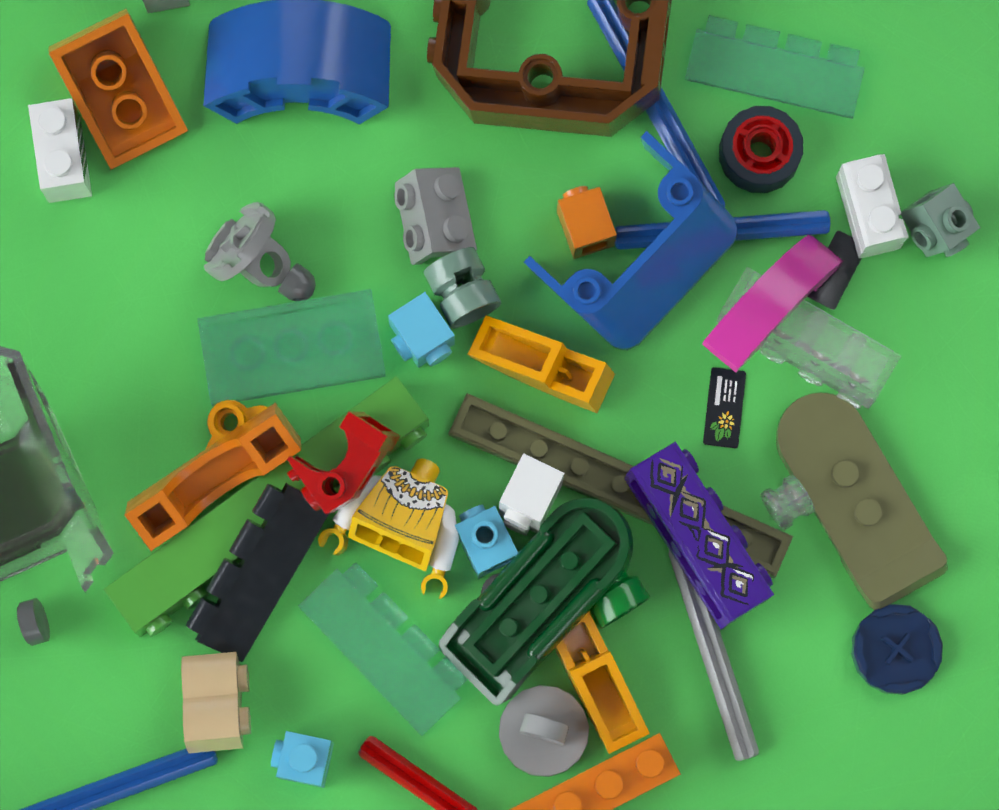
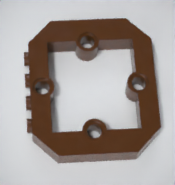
(568, 102)

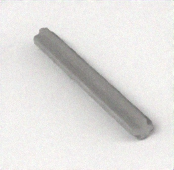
(718, 669)

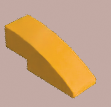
(542, 363)
(600, 686)

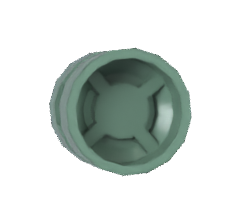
(472, 299)

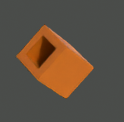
(586, 221)

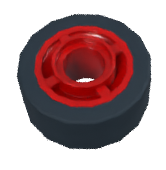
(766, 126)

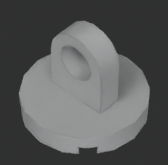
(241, 246)
(543, 731)

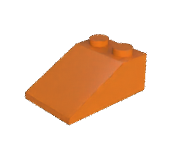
(117, 89)

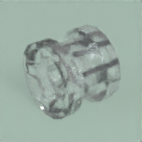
(787, 502)

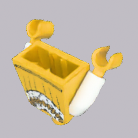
(403, 518)

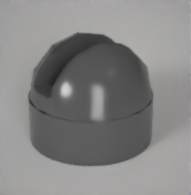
(298, 284)

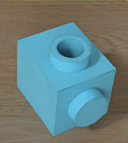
(421, 332)
(485, 539)
(302, 758)

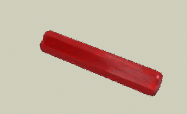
(411, 776)

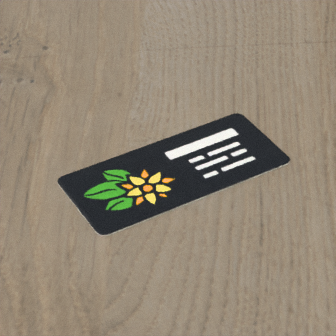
(724, 407)

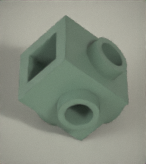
(941, 221)

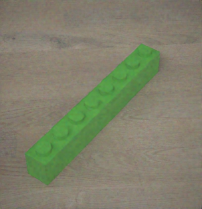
(187, 563)

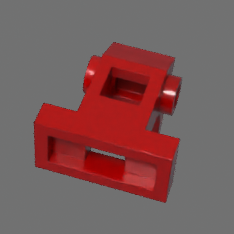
(367, 447)

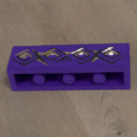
(699, 534)

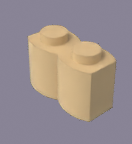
(214, 702)

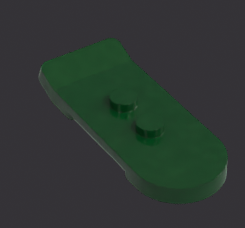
(539, 597)

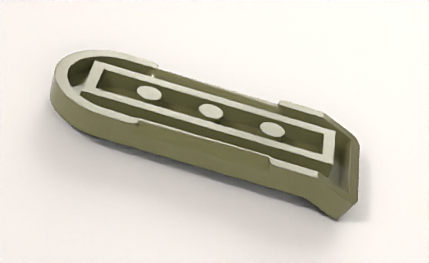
(858, 499)

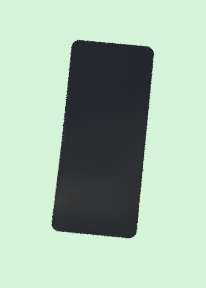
(833, 288)

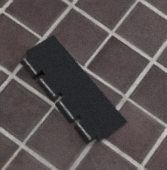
(267, 564)

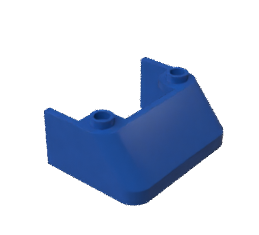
(664, 271)

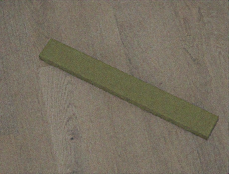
(589, 470)

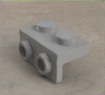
(433, 213)

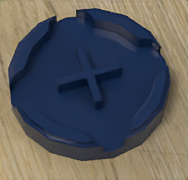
(897, 649)

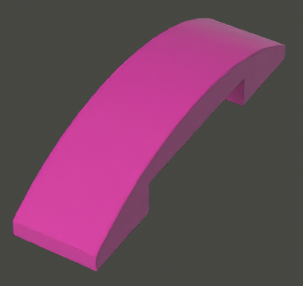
(771, 301)

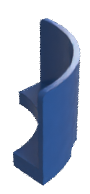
(298, 54)

